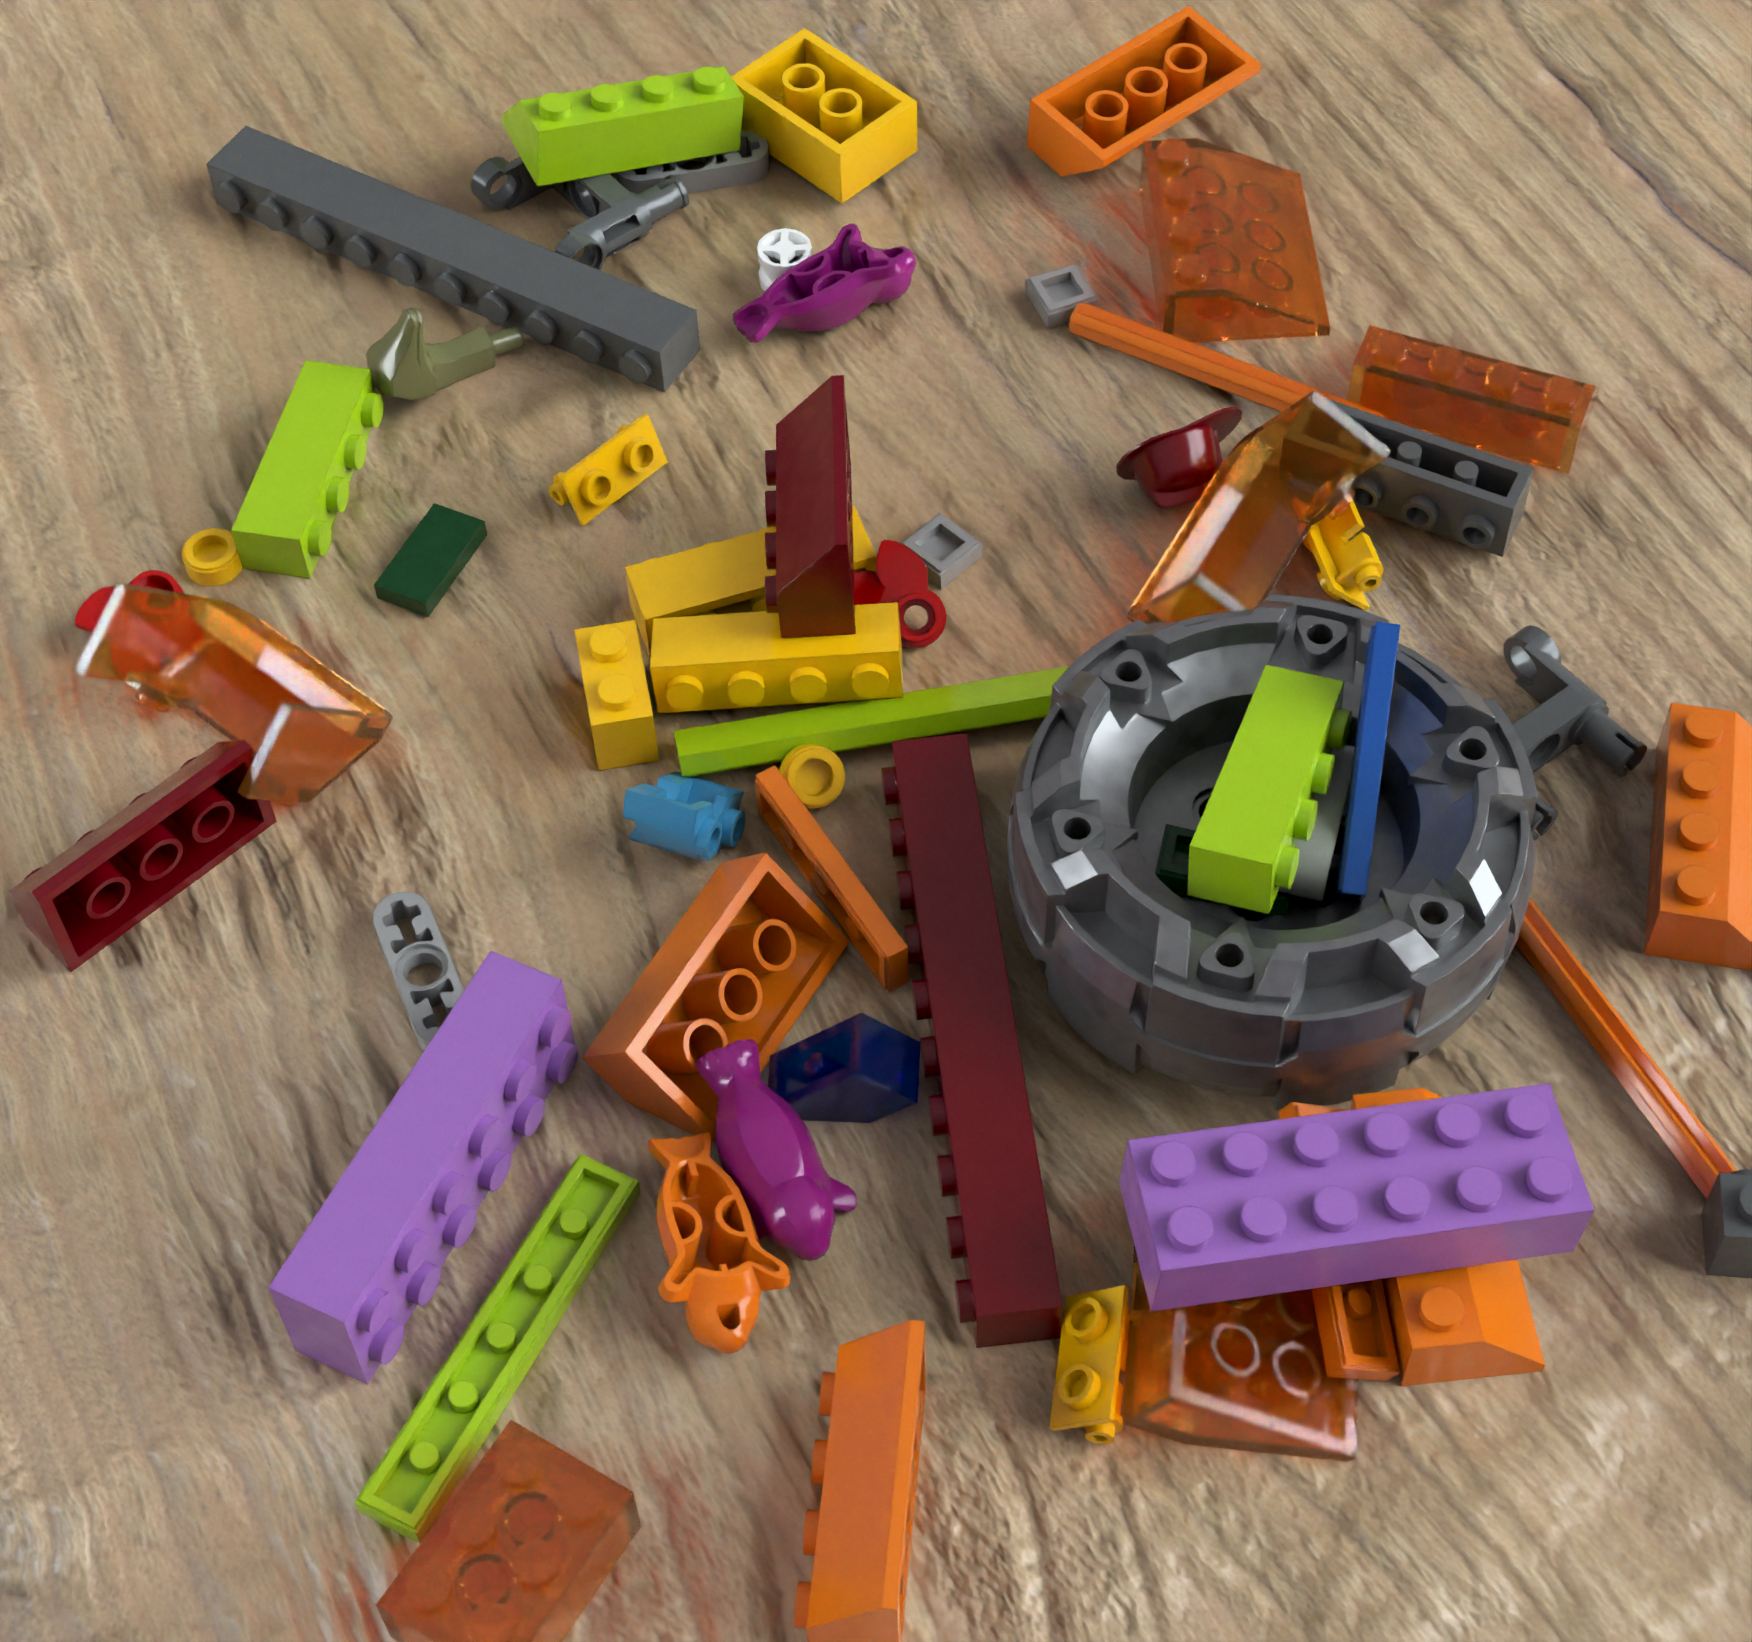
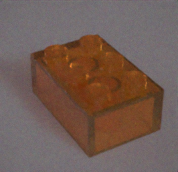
(513, 1549)

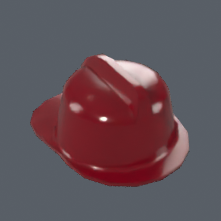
(1180, 462)

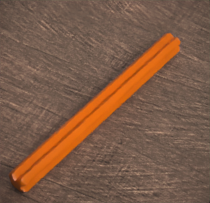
(1193, 360)
(1622, 1051)

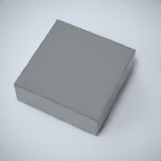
(1058, 293)
(944, 549)

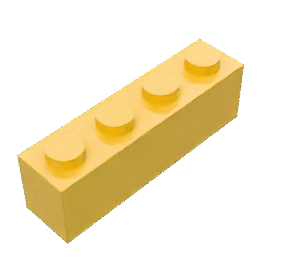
(715, 578)
(746, 663)

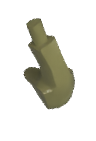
(413, 370)

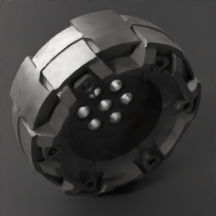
(1295, 1000)

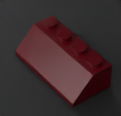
(811, 518)
(143, 855)

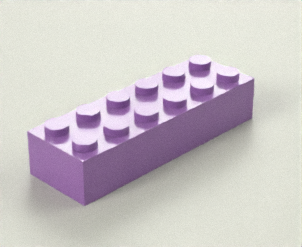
(426, 1169)
(1352, 1196)

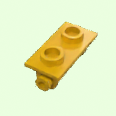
(610, 470)
(1345, 565)
(1090, 1363)

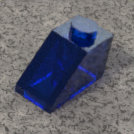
(848, 1072)

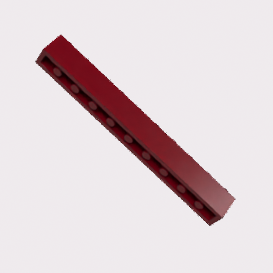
(972, 1047)

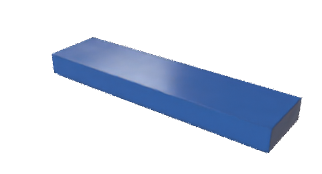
(1367, 762)

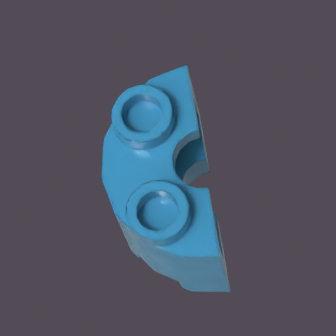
(685, 815)

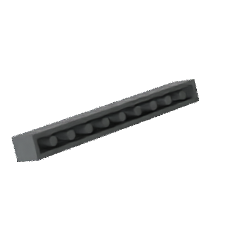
(456, 258)

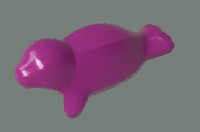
(829, 287)
(772, 1155)

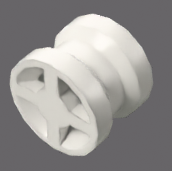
(780, 252)

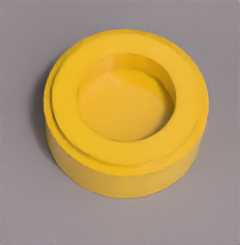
(211, 557)
(814, 774)

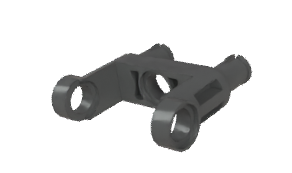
(612, 212)
(1567, 714)

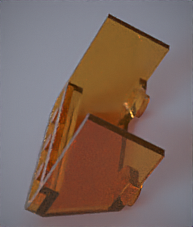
(1259, 512)
(240, 681)

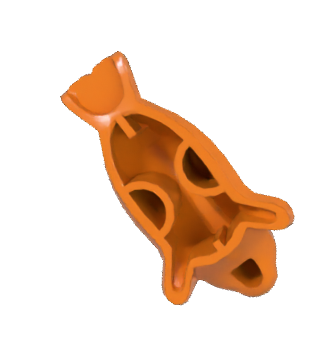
(710, 1245)

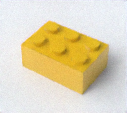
(827, 115)

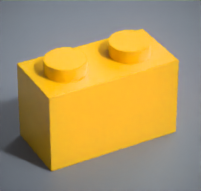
(617, 695)

